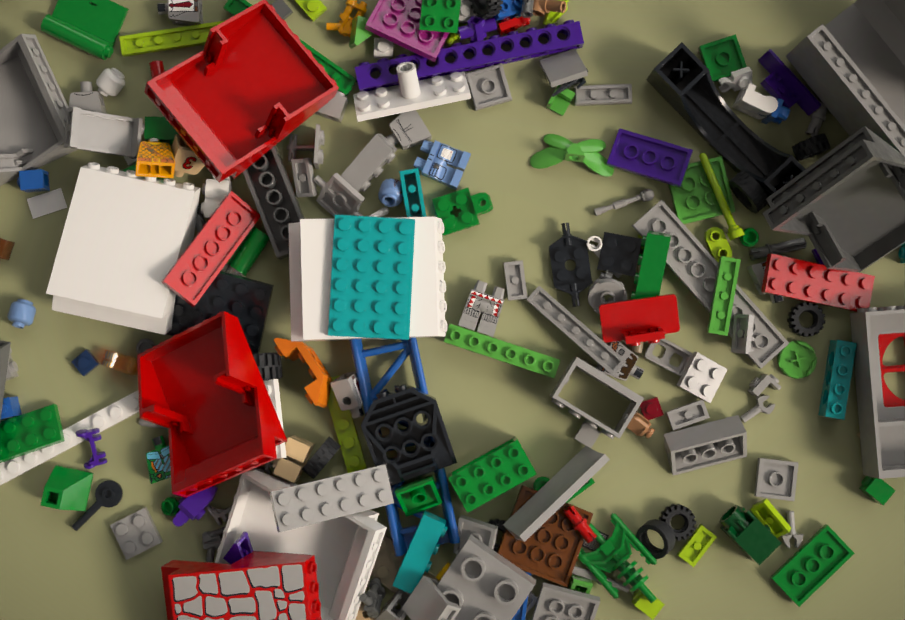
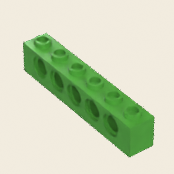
(502, 351)

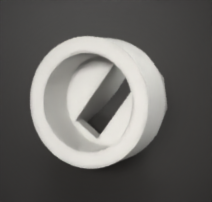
(592, 247)

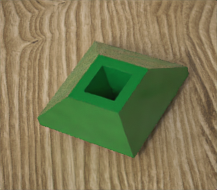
(67, 489)

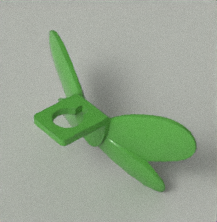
(564, 149)

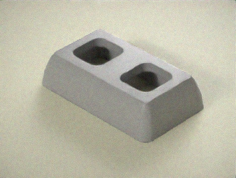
(670, 349)

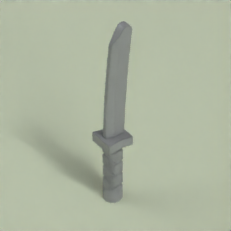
(588, 574)

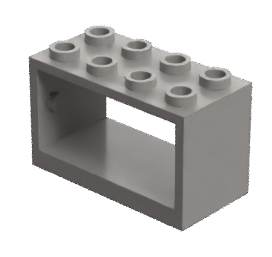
(635, 399)

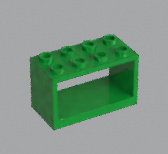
(491, 474)

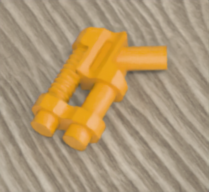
(345, 24)

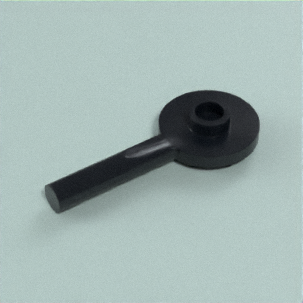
(107, 495)

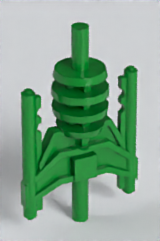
(614, 555)

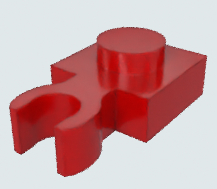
(509, 25)

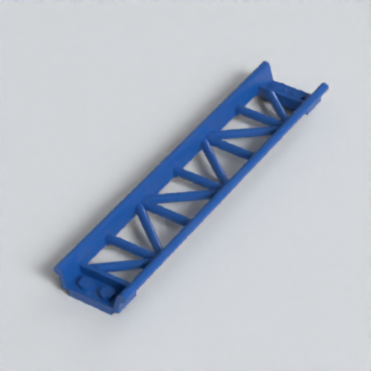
(403, 536)

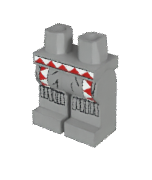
(488, 305)

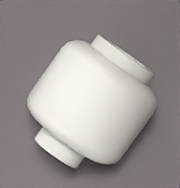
(110, 82)

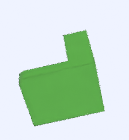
(561, 101)

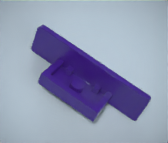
(785, 85)

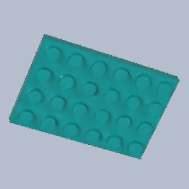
(371, 277)

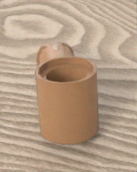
(545, 6)

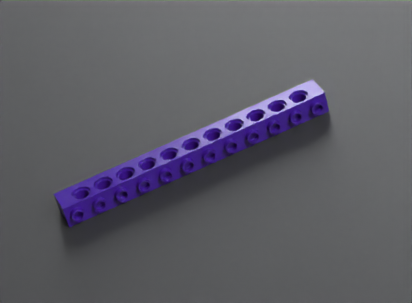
(479, 61)

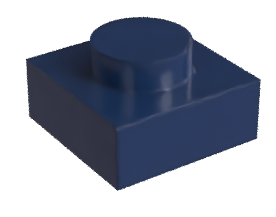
(85, 362)

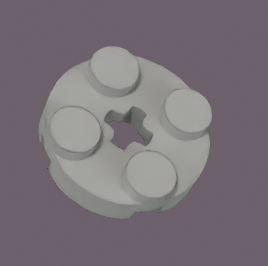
(606, 286)

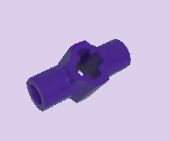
(477, 28)

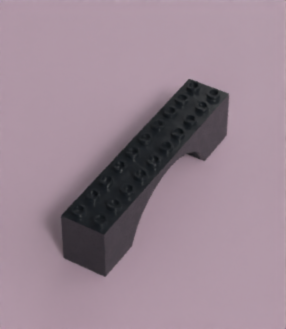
(691, 92)

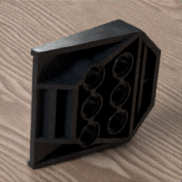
(406, 405)

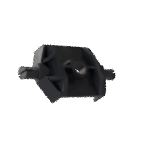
(573, 249)

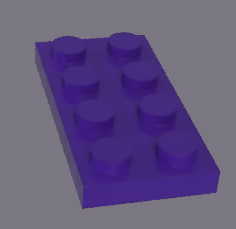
(649, 157)

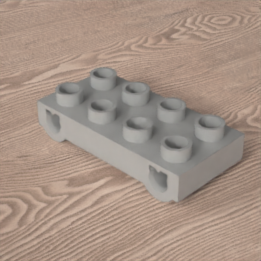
(484, 583)

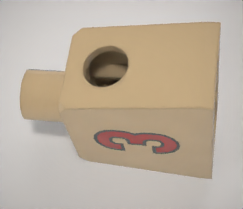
(185, 159)

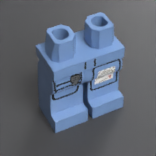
(438, 163)

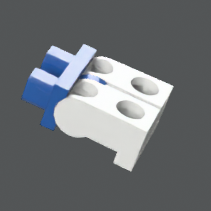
(760, 106)

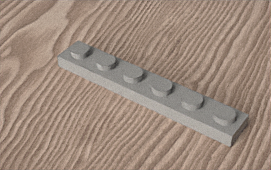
(576, 331)

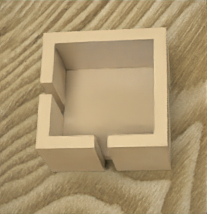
(297, 455)

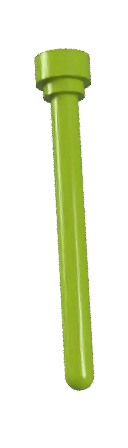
(734, 230)

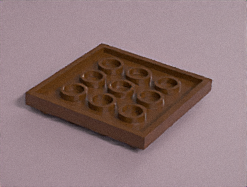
(550, 549)

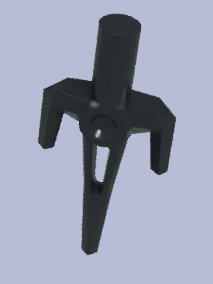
(581, 81)

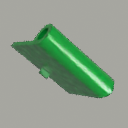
(86, 25)

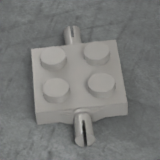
(338, 196)

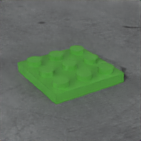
(696, 197)

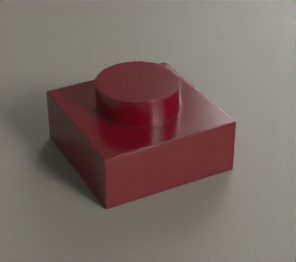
(651, 408)

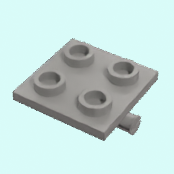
(318, 152)

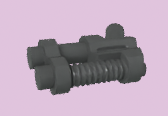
(211, 542)
(373, 598)

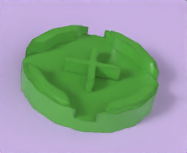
(797, 359)

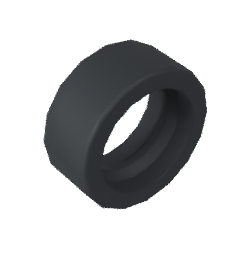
(664, 531)

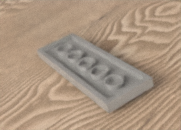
(331, 498)

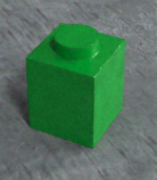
(877, 489)

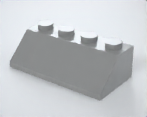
(706, 445)

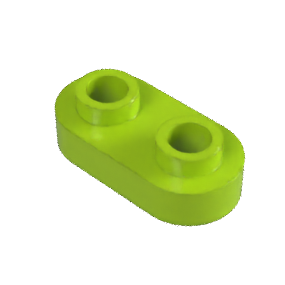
(716, 246)

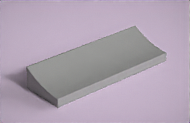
(555, 493)

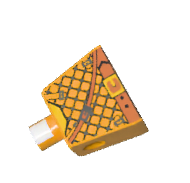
(155, 160)

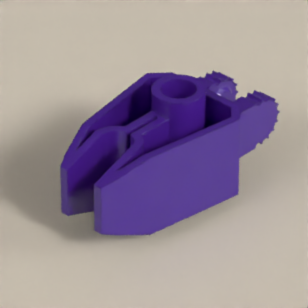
(194, 506)

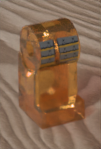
(120, 362)

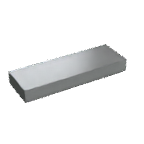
(603, 95)

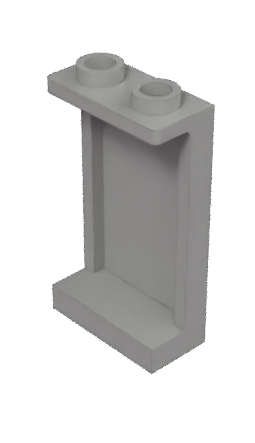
(103, 132)

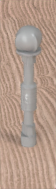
(646, 194)

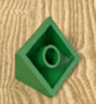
(418, 495)

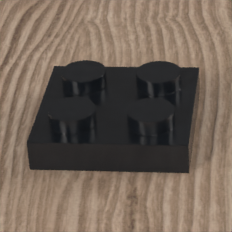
(619, 254)

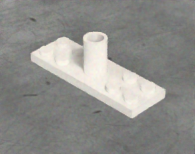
(411, 93)

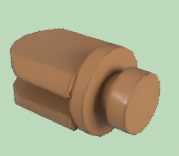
(640, 426)

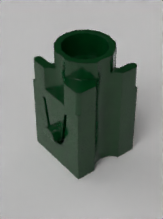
(749, 533)

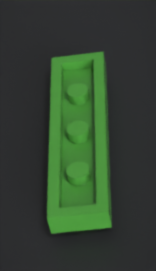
(723, 296)

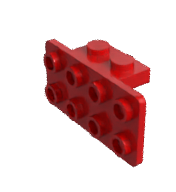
(639, 319)

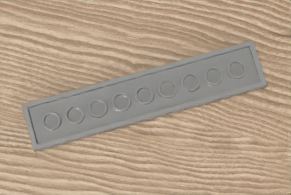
(698, 273)

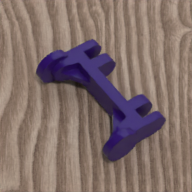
(95, 458)

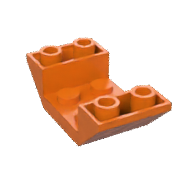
(318, 390)

